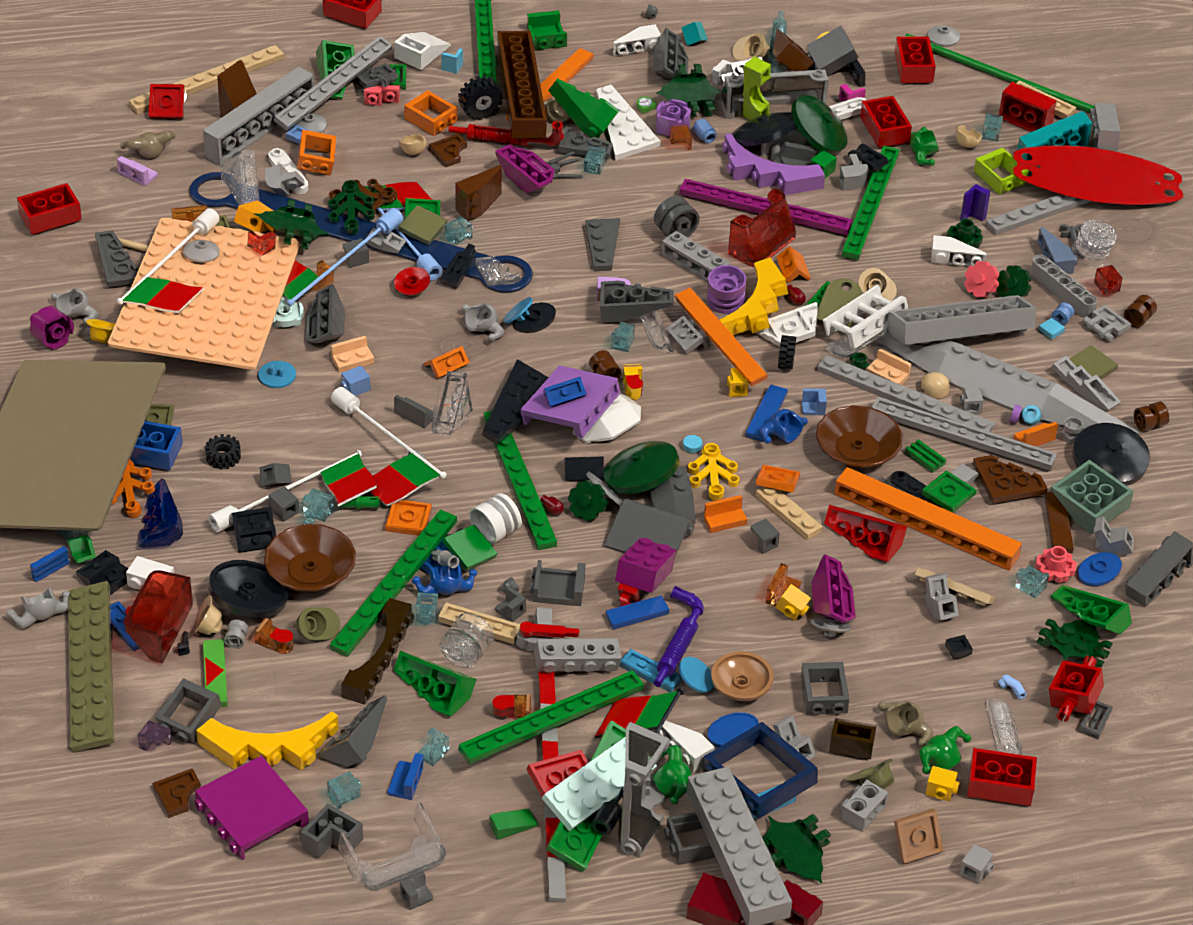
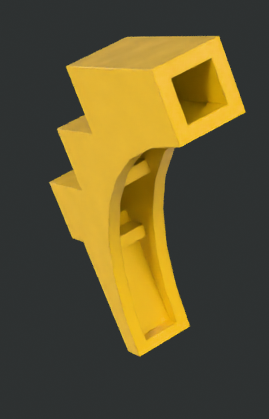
(754, 313)
(295, 746)

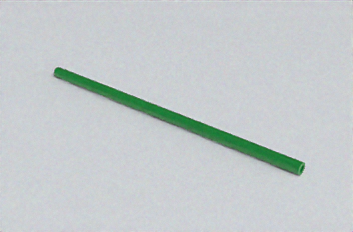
(1005, 75)

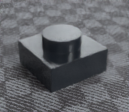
(959, 646)

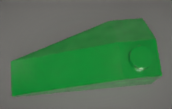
(331, 56)
(586, 111)
(1095, 609)
(438, 685)

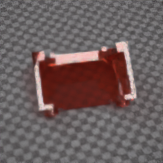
(765, 234)

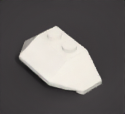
(616, 420)

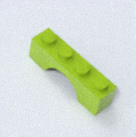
(755, 74)

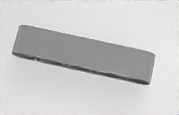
(1063, 285)

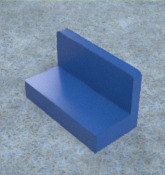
(565, 391)
(407, 778)

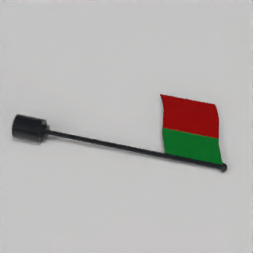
(643, 711)

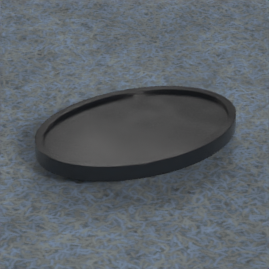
(539, 318)

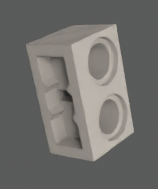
(864, 805)

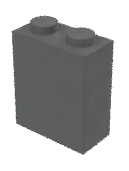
(832, 51)

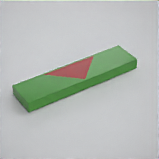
(215, 668)

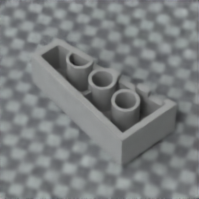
(1105, 126)

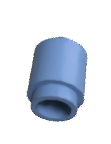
(704, 131)

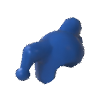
(784, 425)
(446, 581)

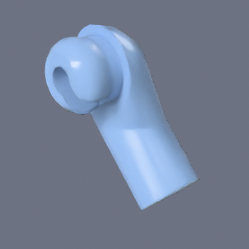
(1016, 686)

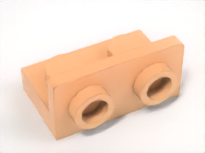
(351, 354)
(890, 367)

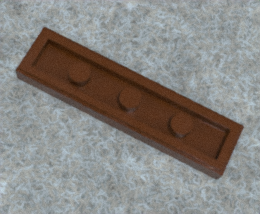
(1058, 523)

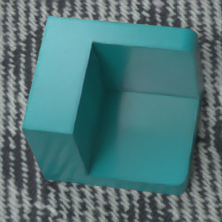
(694, 33)

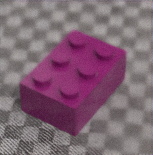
(645, 565)

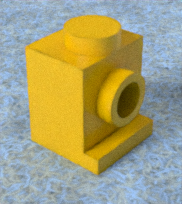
(737, 384)

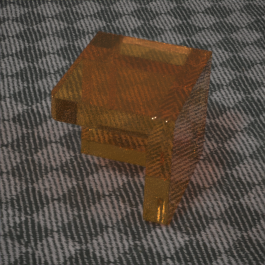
(681, 134)
(328, 279)

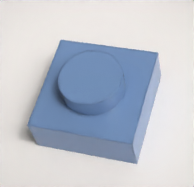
(295, 134)

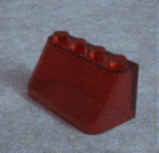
(159, 613)

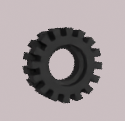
(787, 352)
(223, 459)

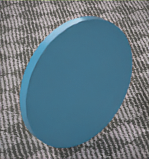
(518, 310)
(277, 374)
(696, 674)

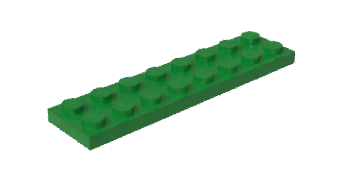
(580, 843)

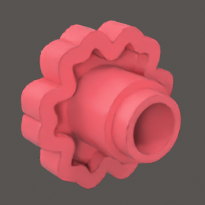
(981, 279)
(1057, 564)

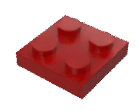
(166, 101)

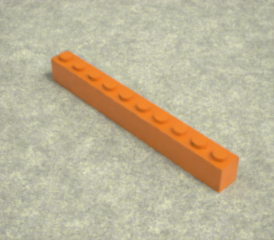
(928, 518)

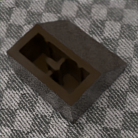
(852, 738)

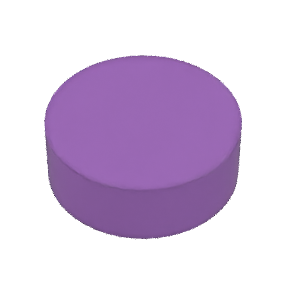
(1015, 414)

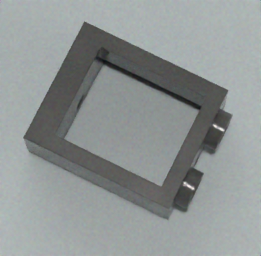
(824, 673)
(196, 693)
(681, 824)

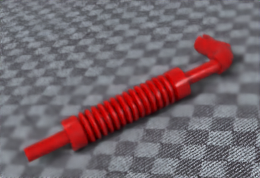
(504, 135)

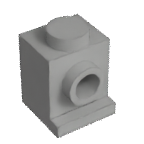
(972, 399)

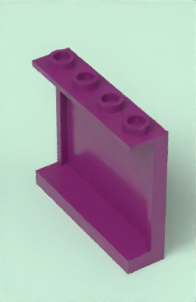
(249, 805)

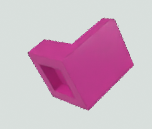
(846, 93)

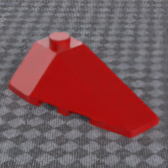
(870, 534)

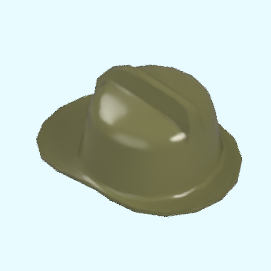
(317, 623)
(878, 775)

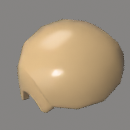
(968, 138)
(413, 144)
(935, 385)

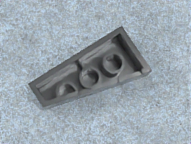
(1160, 569)

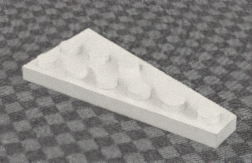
(627, 129)

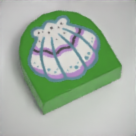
(646, 104)

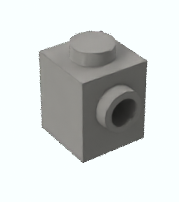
(977, 864)

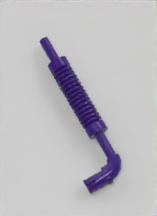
(682, 636)

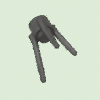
(554, 164)

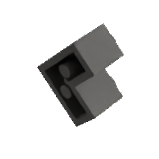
(327, 828)

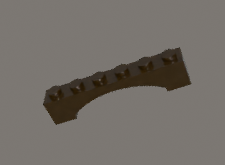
(361, 682)

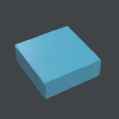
(1051, 328)

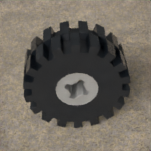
(480, 97)

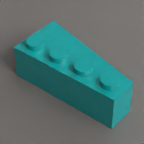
(1066, 132)

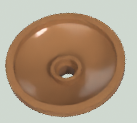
(742, 676)

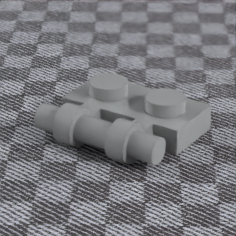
(1110, 320)

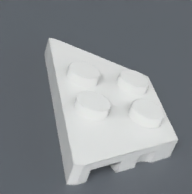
(796, 323)

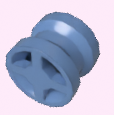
(1063, 313)

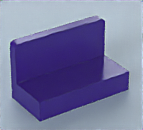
(975, 203)

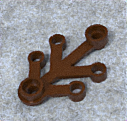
(385, 195)

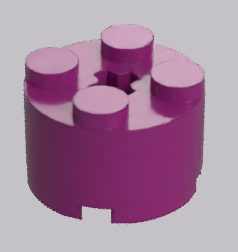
(51, 327)

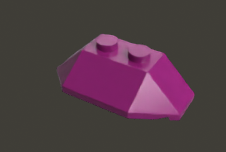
(525, 168)
(832, 591)

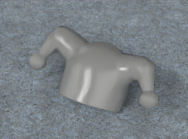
(75, 304)
(483, 319)
(39, 608)

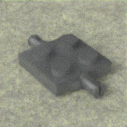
(377, 76)

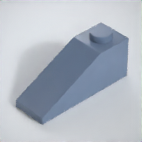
(1056, 251)

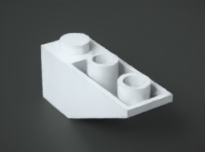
(639, 40)
(954, 252)
(692, 744)

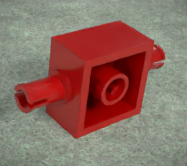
(1076, 687)

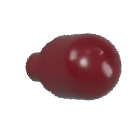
(796, 295)
(552, 505)

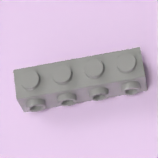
(691, 255)
(577, 655)

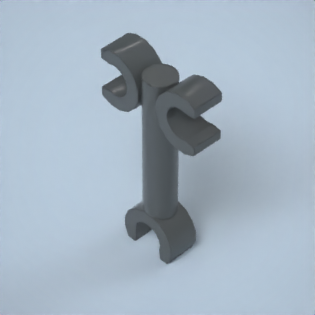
(1071, 231)

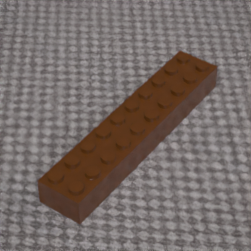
(521, 84)

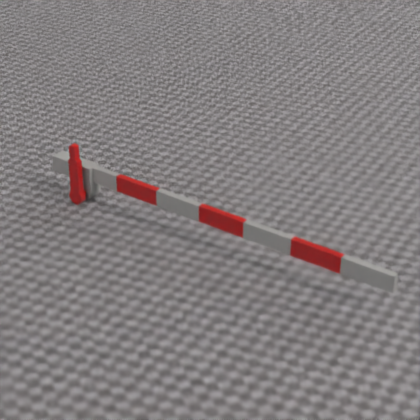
(527, 639)

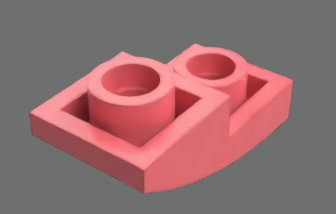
(380, 94)

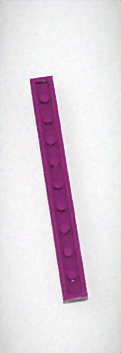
(758, 204)

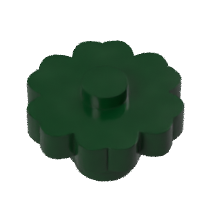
(966, 232)
(1014, 282)
(587, 500)

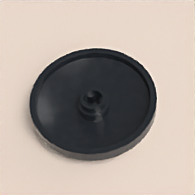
(764, 129)
(1114, 450)
(247, 589)

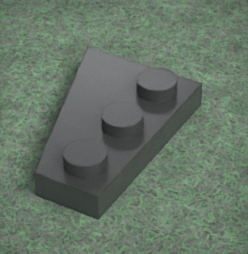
(580, 143)

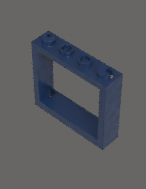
(806, 771)

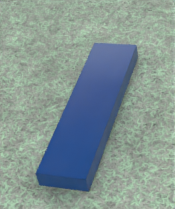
(770, 404)

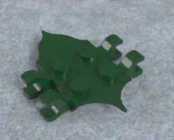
(691, 89)
(293, 222)
(1075, 639)
(797, 846)

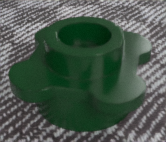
(859, 360)

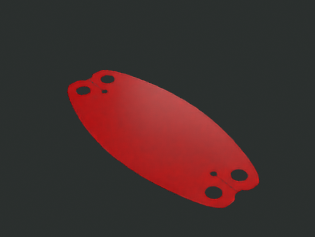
(1097, 175)

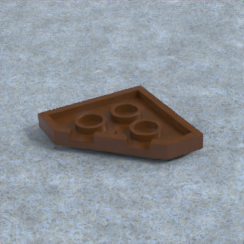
(1007, 481)

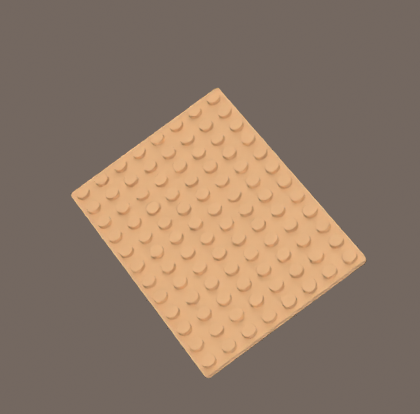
(228, 317)

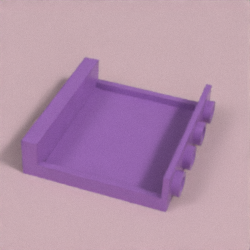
(577, 413)

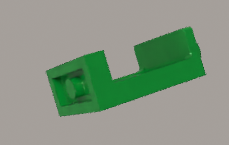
(546, 30)

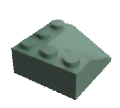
(1091, 494)

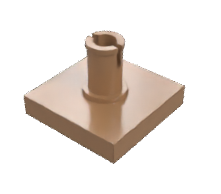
(918, 835)

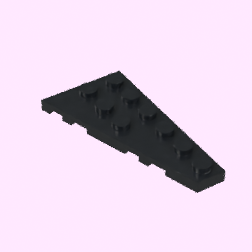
(516, 392)

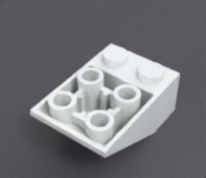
(418, 49)

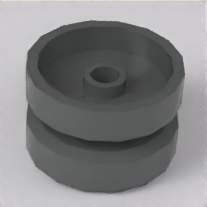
(676, 215)

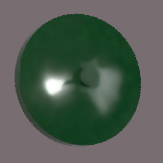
(819, 124)
(641, 467)

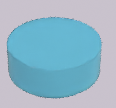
(1031, 414)
(692, 444)

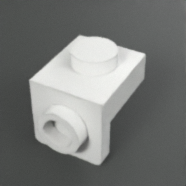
(722, 68)

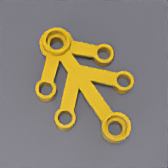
(712, 454)

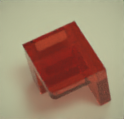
(262, 244)

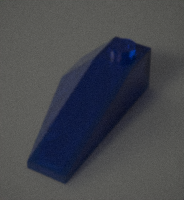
(162, 519)

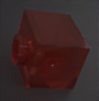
(1108, 280)

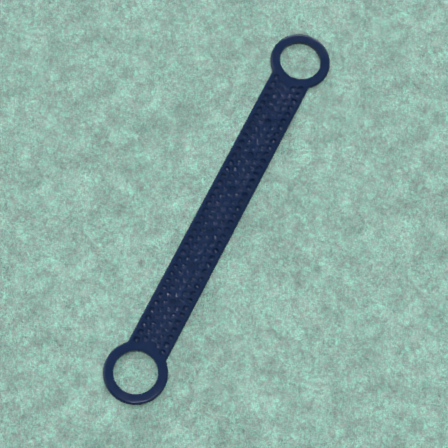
(440, 251)

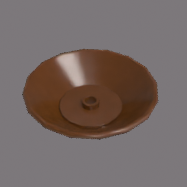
(859, 436)
(310, 557)

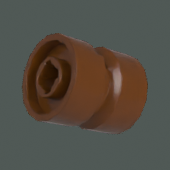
(1140, 310)
(604, 364)
(1151, 416)

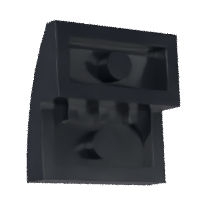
(253, 528)
(104, 568)

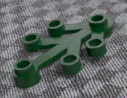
(349, 190)

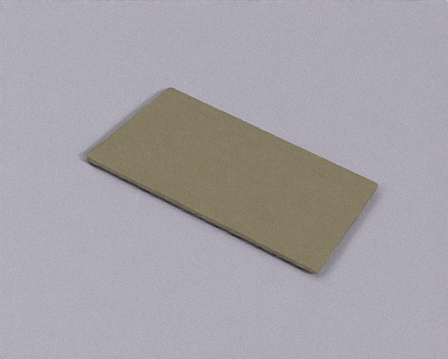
(70, 439)

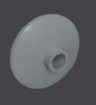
(943, 35)
(313, 122)
(201, 251)
(830, 627)

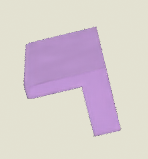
(135, 171)

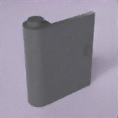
(643, 521)

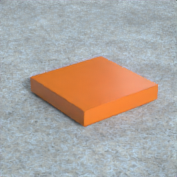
(778, 478)
(408, 517)

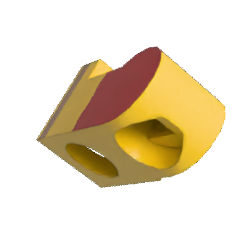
(632, 380)

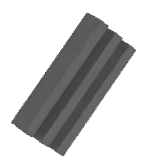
(1090, 730)

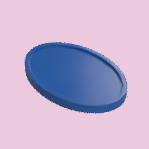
(1099, 569)
(729, 727)

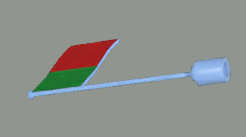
(414, 191)
(303, 278)

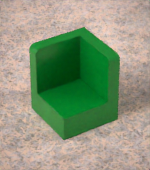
(826, 161)
(81, 548)

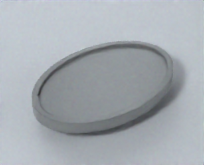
(609, 493)

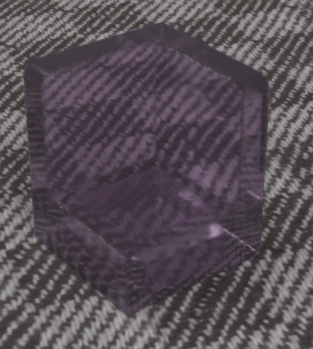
(153, 734)

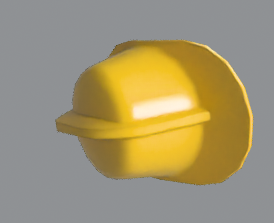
(100, 330)

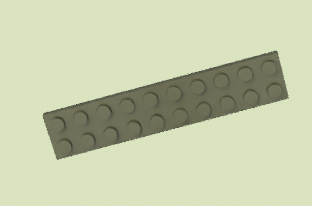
(90, 667)

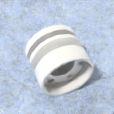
(496, 517)

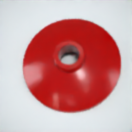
(412, 281)

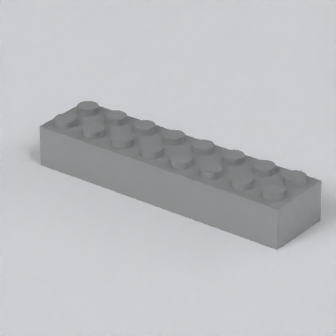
(254, 117)
(961, 320)
(739, 847)

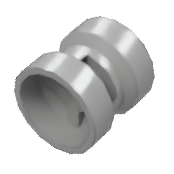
(1072, 428)
(236, 634)

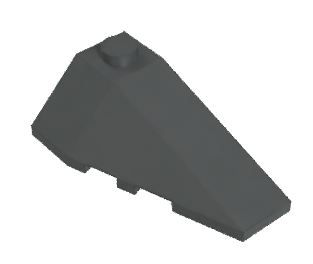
(626, 301)
(356, 737)

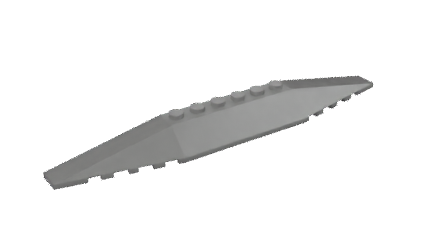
(999, 381)

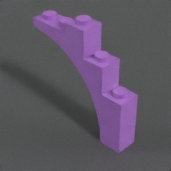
(766, 173)

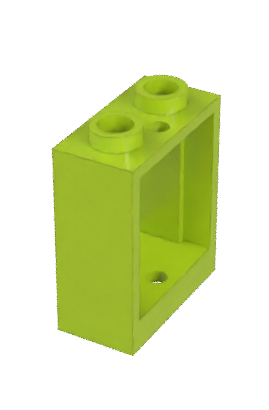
(984, 169)

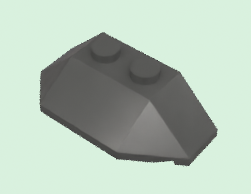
(668, 55)
(325, 317)
(675, 495)

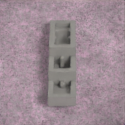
(1089, 387)

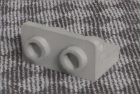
(686, 334)

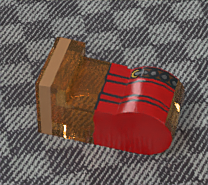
(273, 637)
(511, 706)

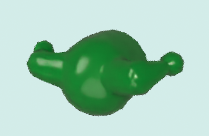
(923, 144)
(942, 750)
(673, 775)

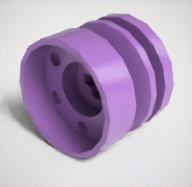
(726, 289)

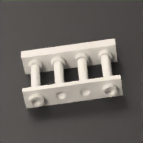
(866, 327)

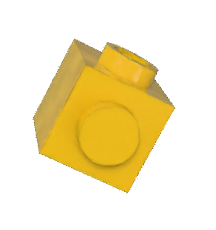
(793, 603)
(942, 784)

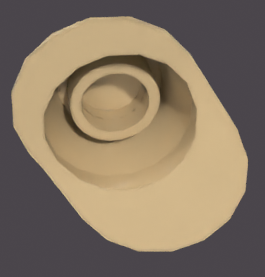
(750, 46)
(873, 277)
(208, 618)

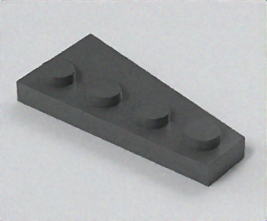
(602, 240)
(115, 260)

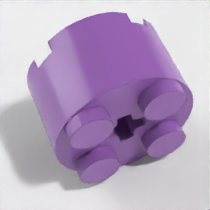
(672, 114)

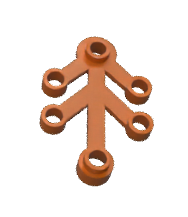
(133, 507)

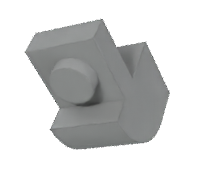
(853, 175)
(281, 180)
(1115, 541)
(938, 599)
(789, 732)

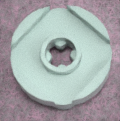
(291, 318)

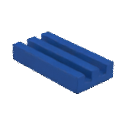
(49, 564)

